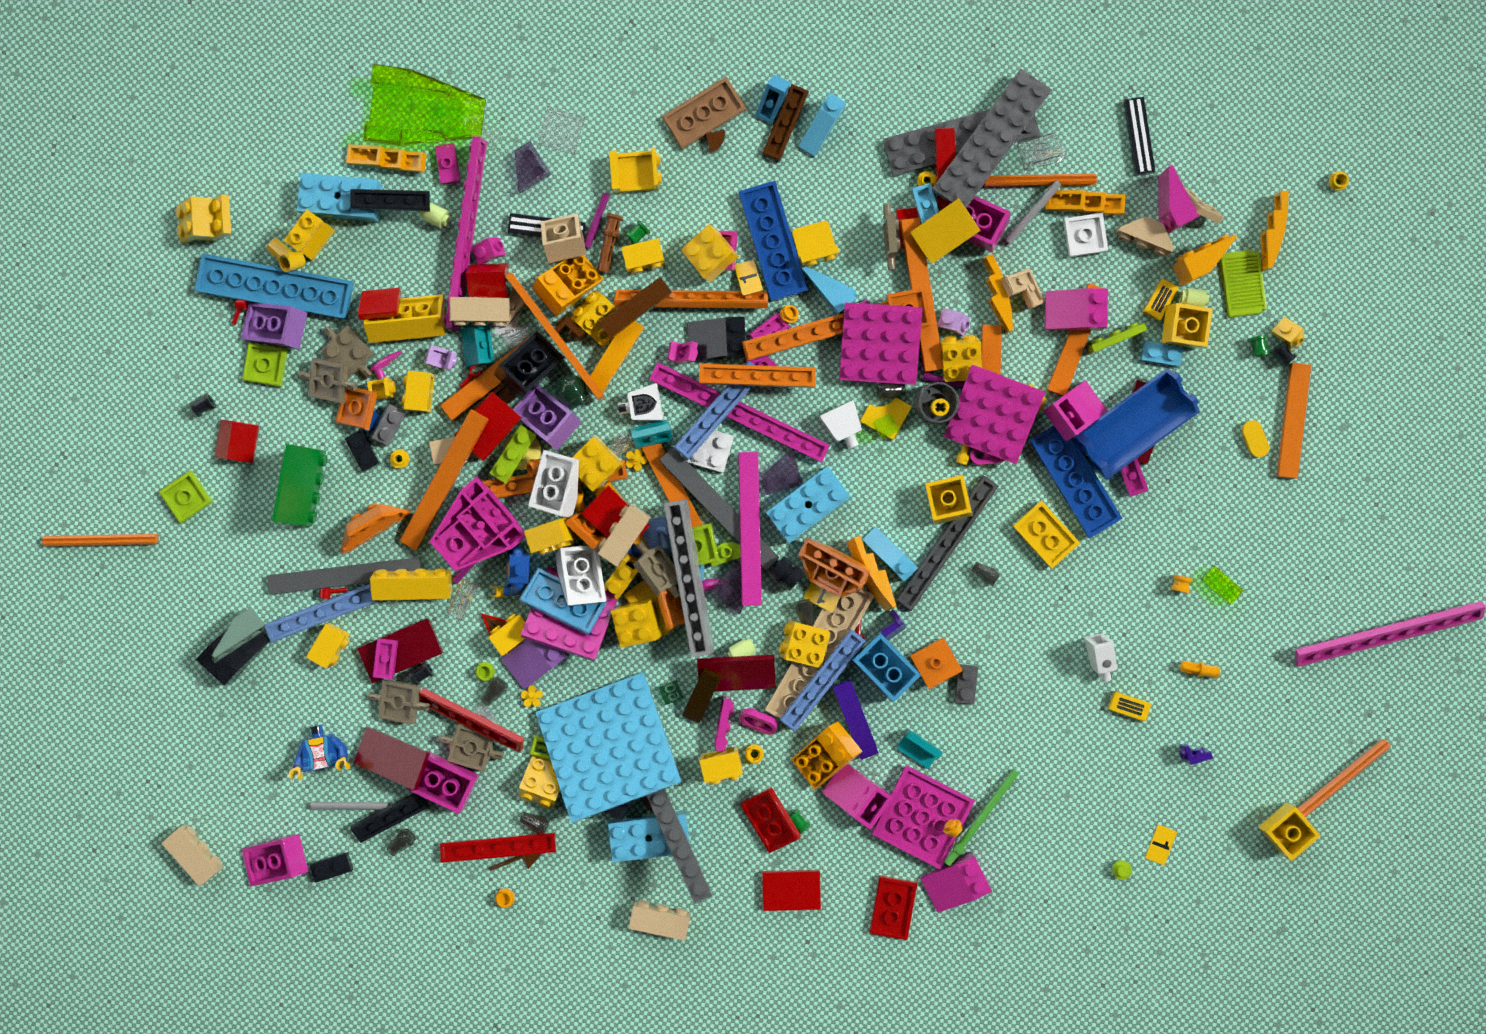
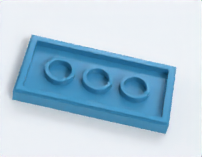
(547, 596)

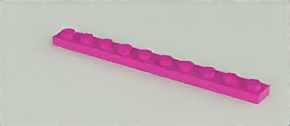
(467, 223)
(741, 413)
(1389, 634)

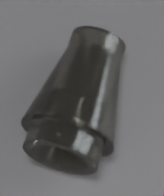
(890, 390)
(986, 574)
(804, 610)
(495, 689)
(535, 822)
(403, 840)

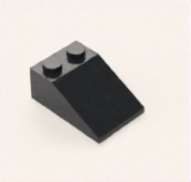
(718, 337)
(528, 365)
(233, 664)

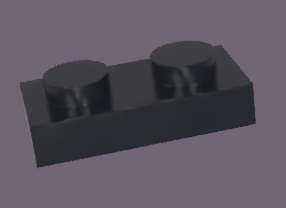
(362, 450)
(331, 867)

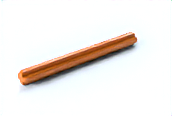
(1040, 180)
(84, 540)
(1344, 777)

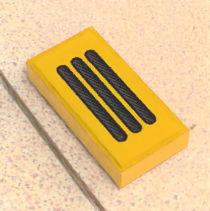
(1160, 298)
(1129, 706)

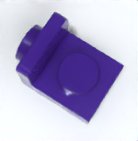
(1198, 755)

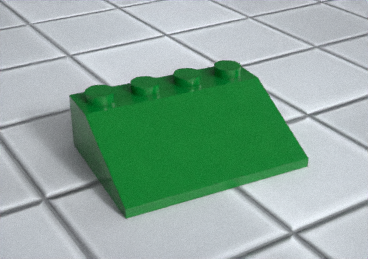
(299, 485)

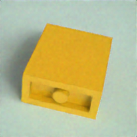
(635, 171)
(309, 235)

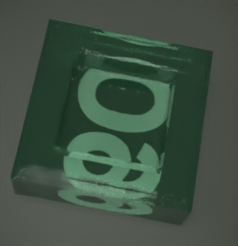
(671, 692)

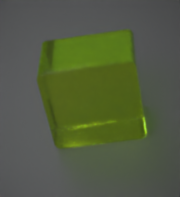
(885, 426)

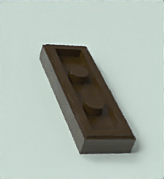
(701, 695)

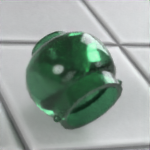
(571, 391)

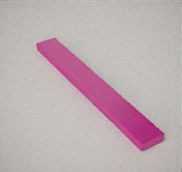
(749, 529)

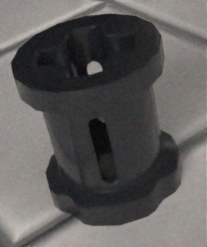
(1283, 353)
(202, 405)
(421, 673)

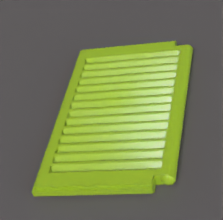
(1243, 283)

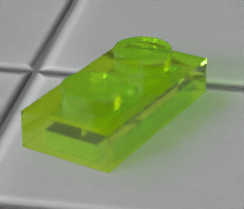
(1221, 585)

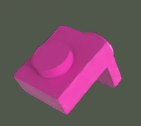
(488, 250)
(682, 353)

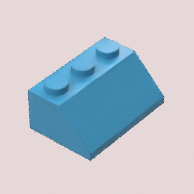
(885, 667)

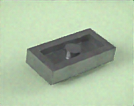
(388, 424)
(966, 684)

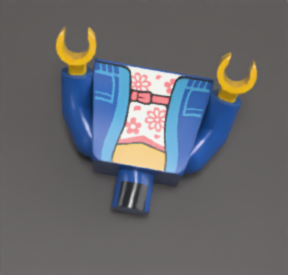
(516, 573)
(319, 753)

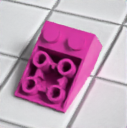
(1075, 411)
(857, 795)

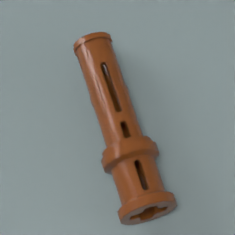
(610, 234)

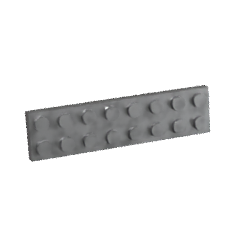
(992, 139)
(916, 148)

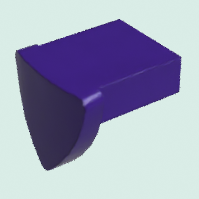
(894, 628)

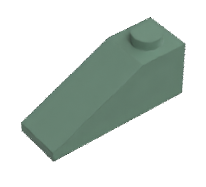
(241, 630)

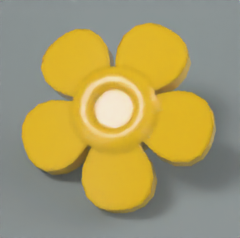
(635, 459)
(531, 697)

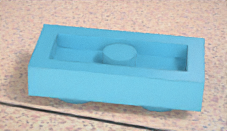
(925, 202)
(1161, 354)

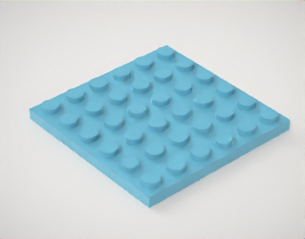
(608, 747)

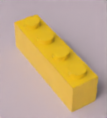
(411, 584)

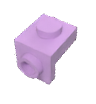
(954, 321)
(440, 357)

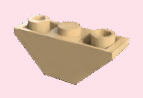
(1147, 234)

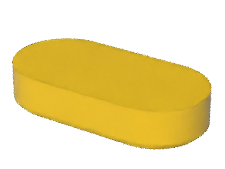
(1255, 438)

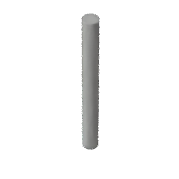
(1033, 212)
(348, 805)

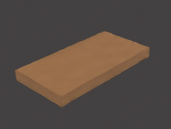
(704, 113)

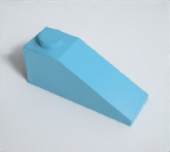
(822, 124)
(831, 290)
(890, 554)

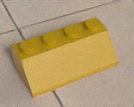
(415, 320)

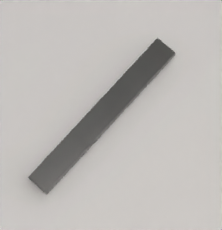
(711, 501)
(945, 545)
(336, 575)

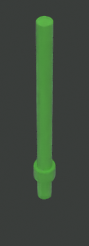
(958, 848)

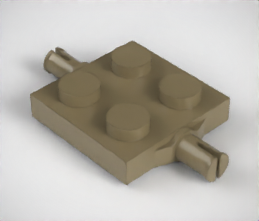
(890, 228)
(348, 349)
(328, 380)
(657, 569)
(398, 701)
(470, 748)

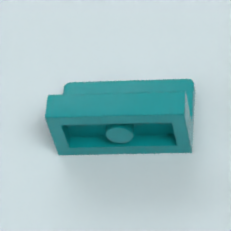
(477, 345)
(651, 434)
(918, 749)

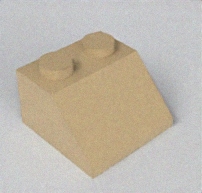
(563, 238)

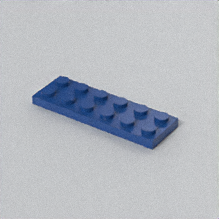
(773, 241)
(1076, 481)

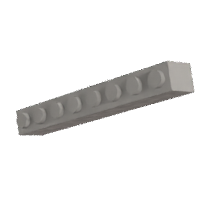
(689, 578)

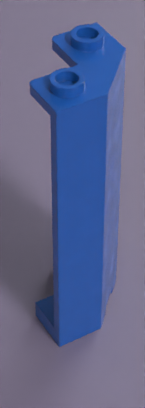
(1137, 423)

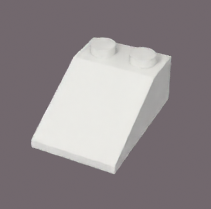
(556, 484)
(580, 575)

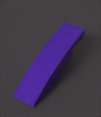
(855, 718)

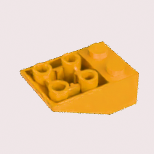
(1202, 260)
(566, 283)
(826, 755)

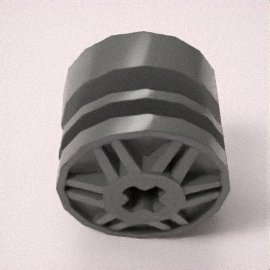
(931, 392)

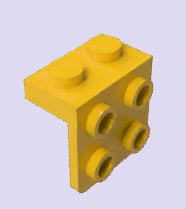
(815, 244)
(591, 313)
(959, 356)
(804, 644)
(540, 783)

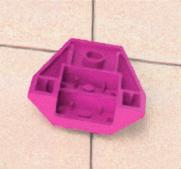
(476, 527)

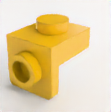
(1289, 332)
(384, 388)

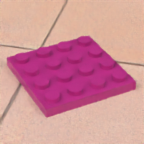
(880, 343)
(994, 414)
(557, 635)
(919, 815)

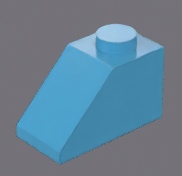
(772, 99)

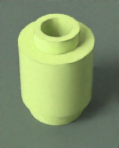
(437, 216)
(1194, 297)
(742, 648)

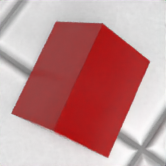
(487, 280)
(236, 441)

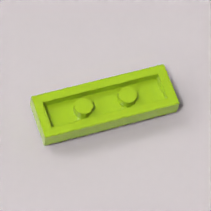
(1116, 337)
(513, 454)

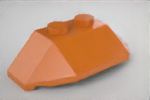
(370, 524)
(832, 568)

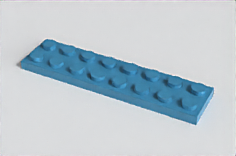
(273, 286)

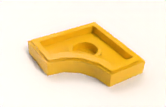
(897, 408)

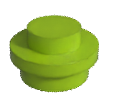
(485, 671)
(1122, 870)

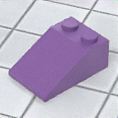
(274, 325)
(547, 417)
(532, 661)

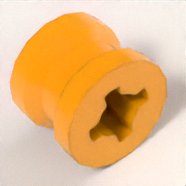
(1181, 584)

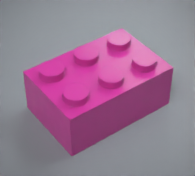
(446, 783)

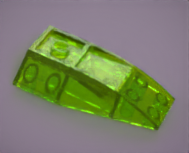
(420, 109)

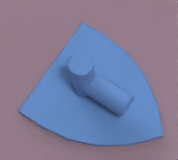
(658, 534)

